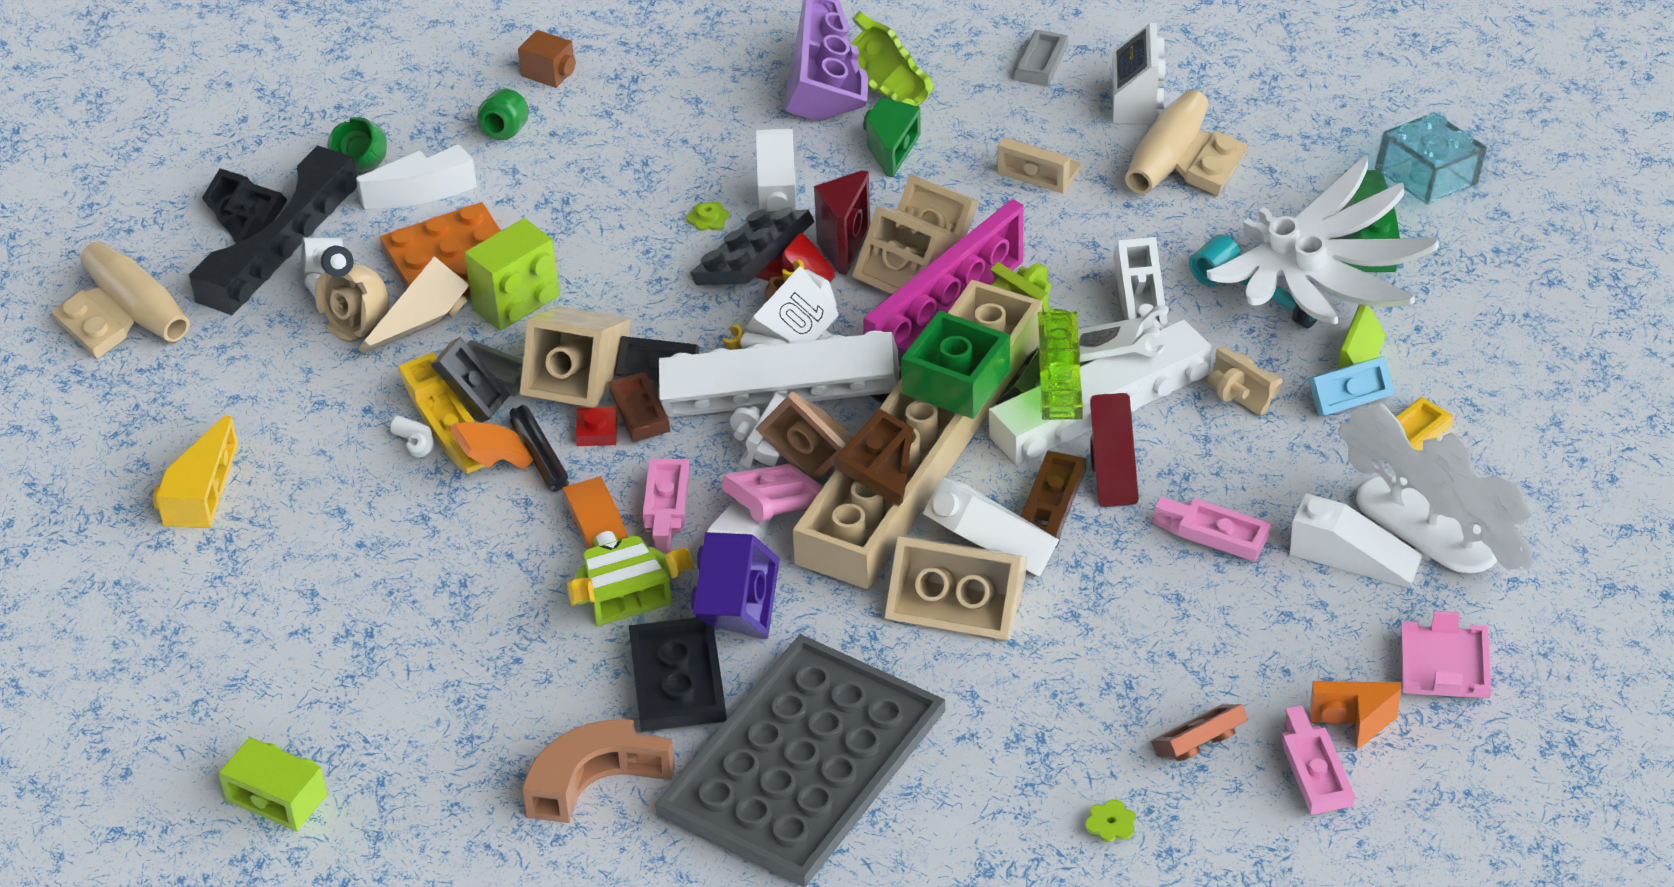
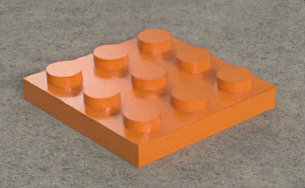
(441, 236)

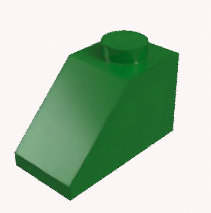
(892, 132)

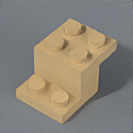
(914, 235)

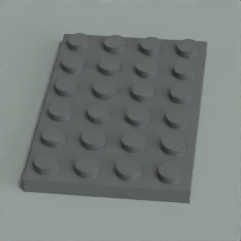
(801, 759)

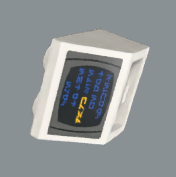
(1136, 75)

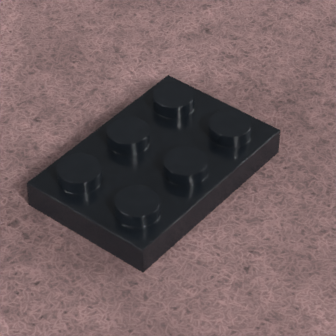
(751, 247)
(676, 674)

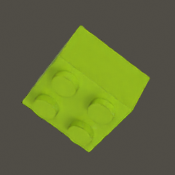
(512, 274)

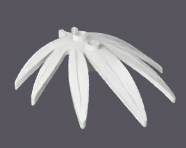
(1304, 252)

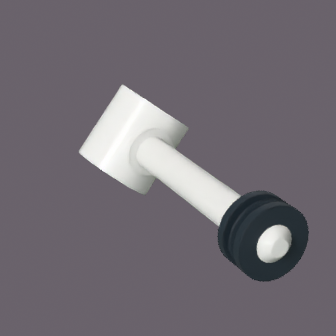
(325, 256)

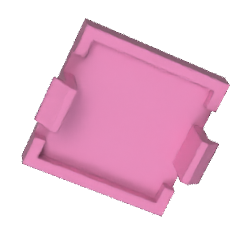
(1445, 658)

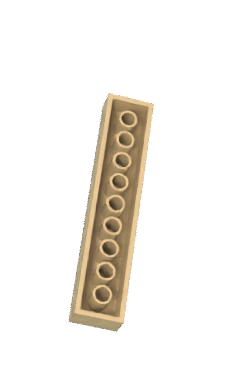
(855, 530)

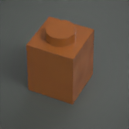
(546, 58)

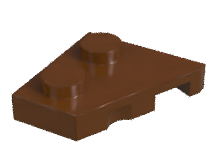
(879, 456)

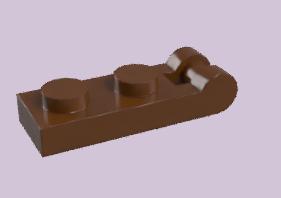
(1054, 491)

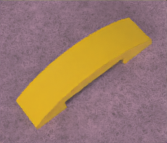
(438, 407)

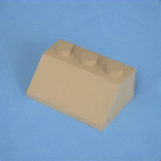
(955, 587)

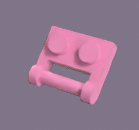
(772, 490)

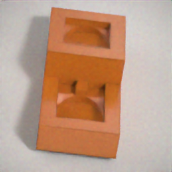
(491, 442)
(593, 510)

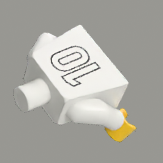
(797, 310)

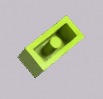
(273, 783)

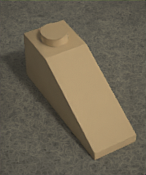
(423, 304)

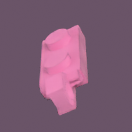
(665, 500)
(1213, 526)
(1315, 764)

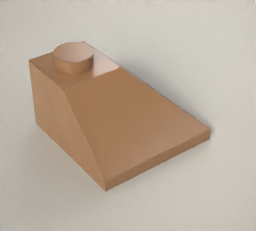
(804, 435)

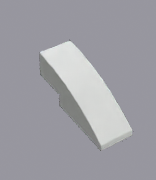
(417, 179)

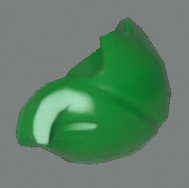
(360, 140)

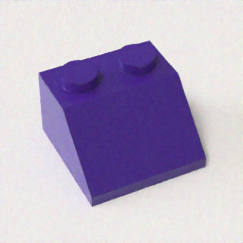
(735, 584)

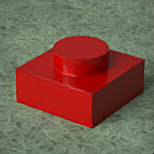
(596, 426)

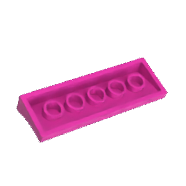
(944, 280)

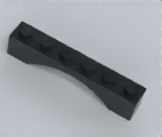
(234, 273)

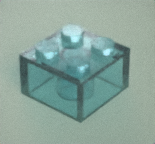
(1430, 157)

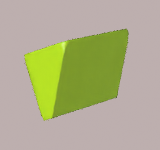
(1362, 339)

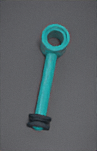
(1223, 249)

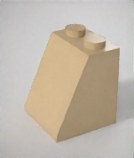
(571, 355)

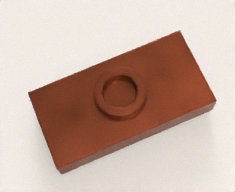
(639, 406)

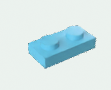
(1351, 386)

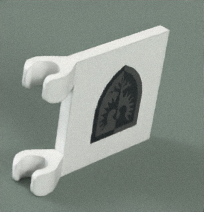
(1123, 337)

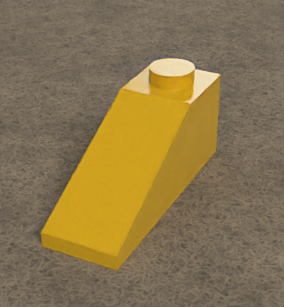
(197, 478)

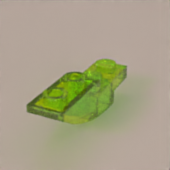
(1059, 365)

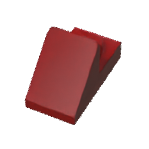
(801, 249)

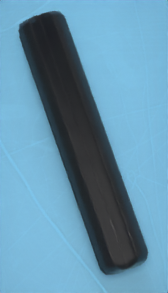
(538, 445)

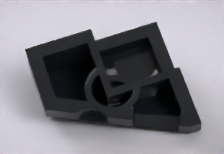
(241, 205)

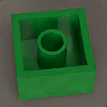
(955, 364)

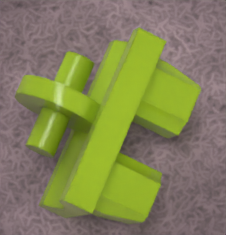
(1027, 282)

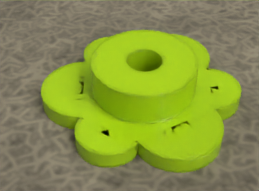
(708, 215)
(1111, 821)

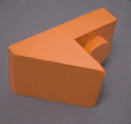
(1365, 704)

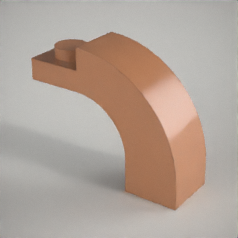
(586, 756)

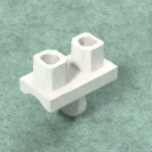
(744, 423)

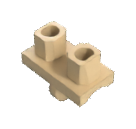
(1244, 382)

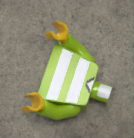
(626, 577)

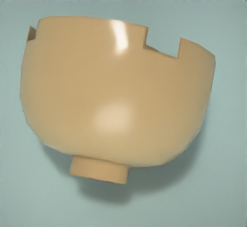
(352, 301)

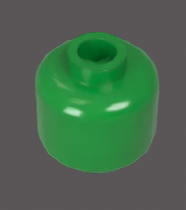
(502, 114)

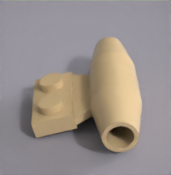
(1178, 144)
(123, 296)

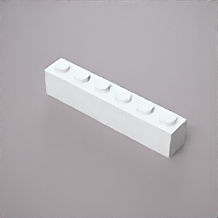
(753, 375)
(1018, 423)

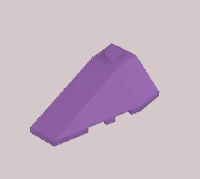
(824, 65)

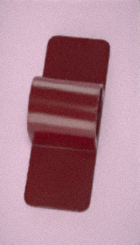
(1113, 449)

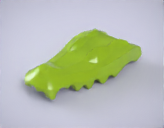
(888, 64)

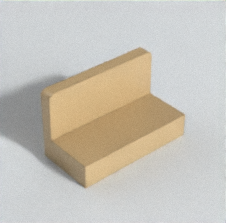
(1035, 165)

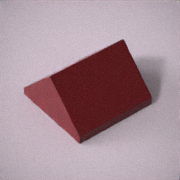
(842, 218)

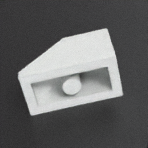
(776, 169)

